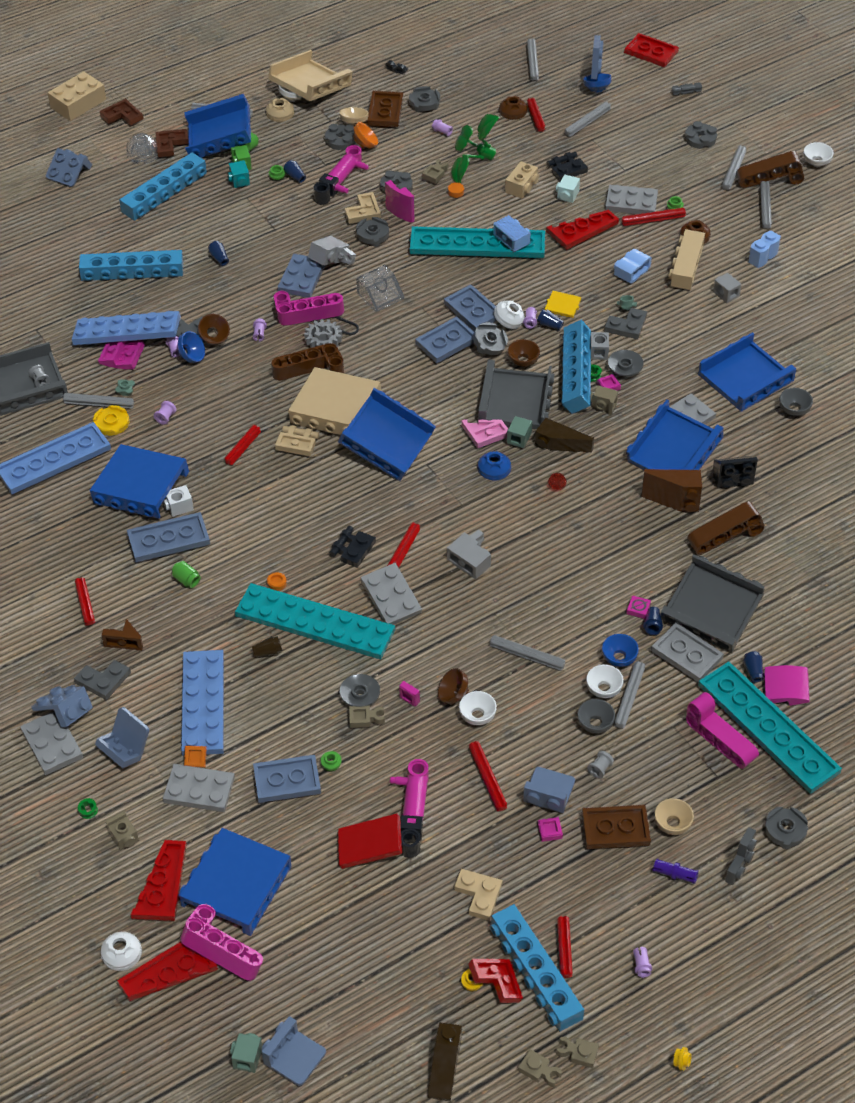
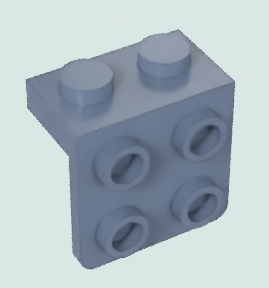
(67, 166)
(67, 703)
(126, 740)
(549, 789)
(292, 1053)

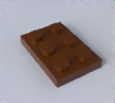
(385, 108)
(616, 826)

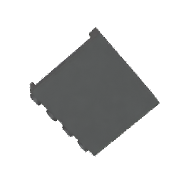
(16, 385)
(515, 394)
(714, 603)

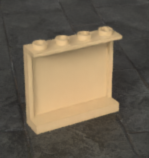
(308, 77)
(330, 400)

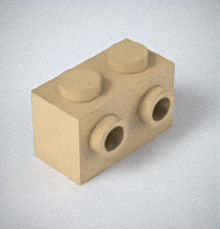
(521, 180)

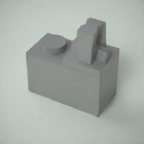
(331, 250)
(468, 554)

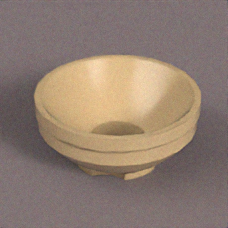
(280, 113)
(353, 115)
(677, 810)

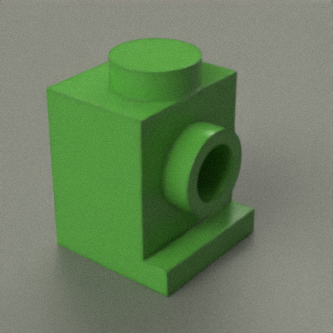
(241, 153)

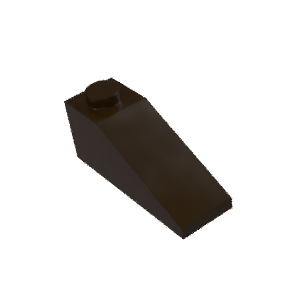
(562, 438)
(445, 1061)

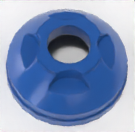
(597, 85)
(194, 347)
(494, 470)
(620, 644)

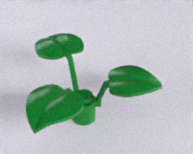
(484, 150)

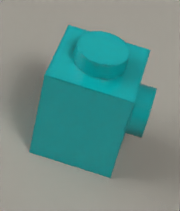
(238, 174)

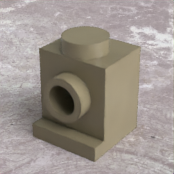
(604, 399)
(122, 830)

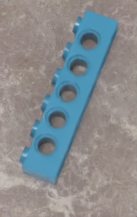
(163, 186)
(131, 265)
(576, 367)
(512, 921)

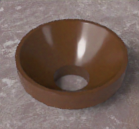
(513, 111)
(704, 228)
(216, 322)
(523, 348)
(453, 686)

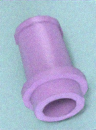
(439, 126)
(530, 320)
(259, 327)
(172, 342)
(642, 967)

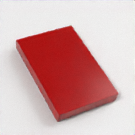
(651, 50)
(369, 841)

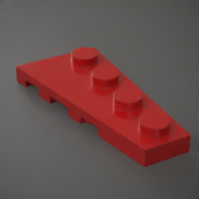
(582, 228)
(163, 884)
(165, 970)

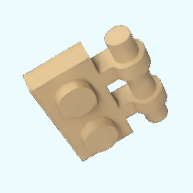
(297, 440)

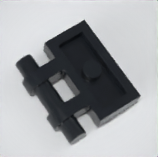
(571, 168)
(357, 549)

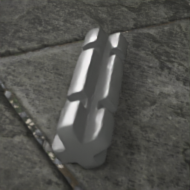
(686, 88)

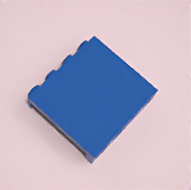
(219, 126)
(745, 373)
(387, 434)
(673, 442)
(137, 480)
(236, 879)

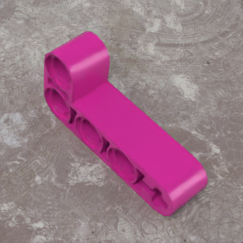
(307, 309)
(718, 732)
(218, 946)

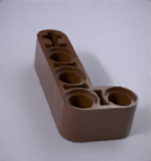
(771, 169)
(303, 362)
(725, 527)

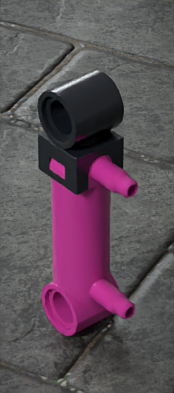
(330, 183)
(414, 806)

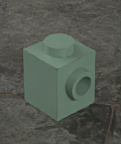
(519, 432)
(246, 1052)

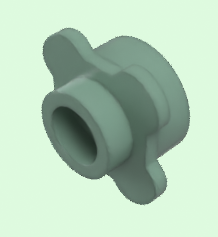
(627, 302)
(125, 387)

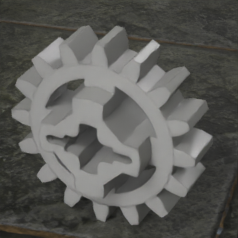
(323, 333)

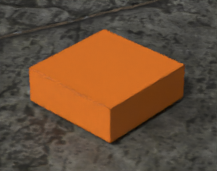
(195, 756)

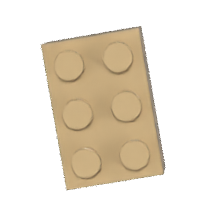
(77, 96)

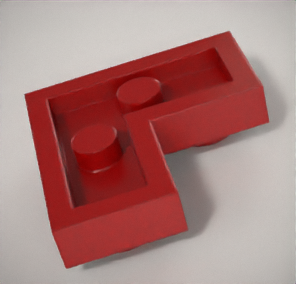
(501, 974)

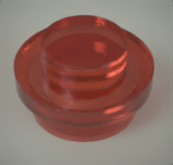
(557, 481)

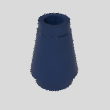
(294, 171)
(218, 252)
(550, 320)
(653, 621)
(754, 664)

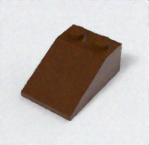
(673, 488)

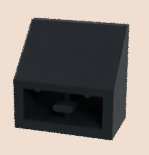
(734, 471)

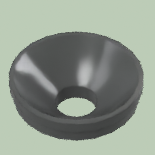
(796, 397)
(599, 710)

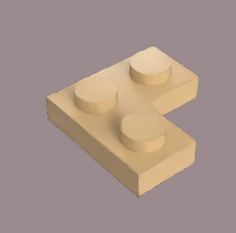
(367, 209)
(483, 888)

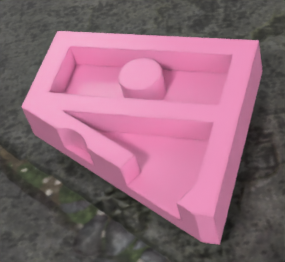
(485, 431)

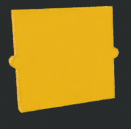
(563, 304)

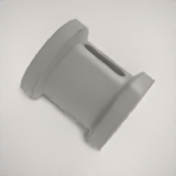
(39, 375)
(600, 764)

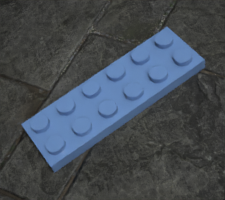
(126, 327)
(53, 457)
(203, 700)

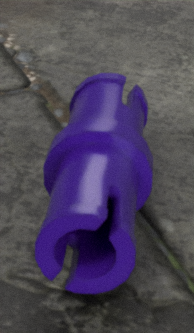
(675, 871)

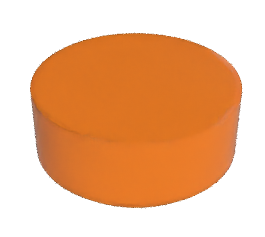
(456, 190)
(276, 581)

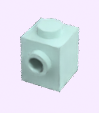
(568, 188)

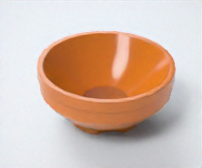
(364, 136)

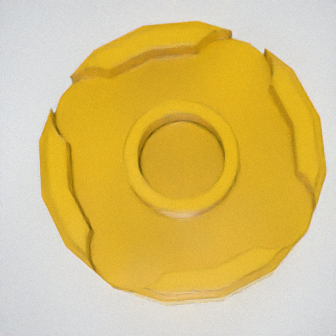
(111, 420)

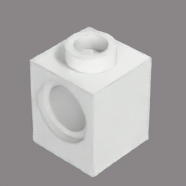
(178, 501)

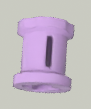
(166, 410)

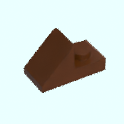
(125, 639)

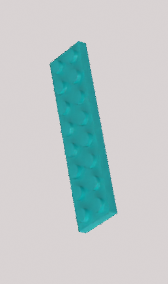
(471, 242)
(315, 621)
(770, 727)

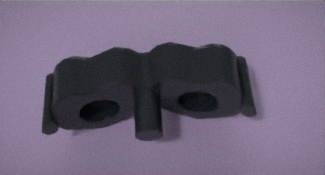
(399, 68)

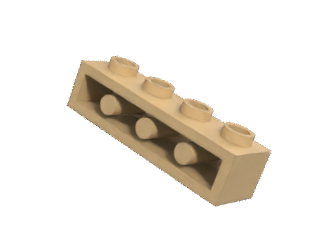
(687, 259)

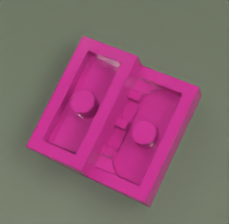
(399, 202)
(121, 354)
(787, 684)

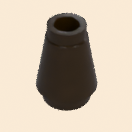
(267, 647)

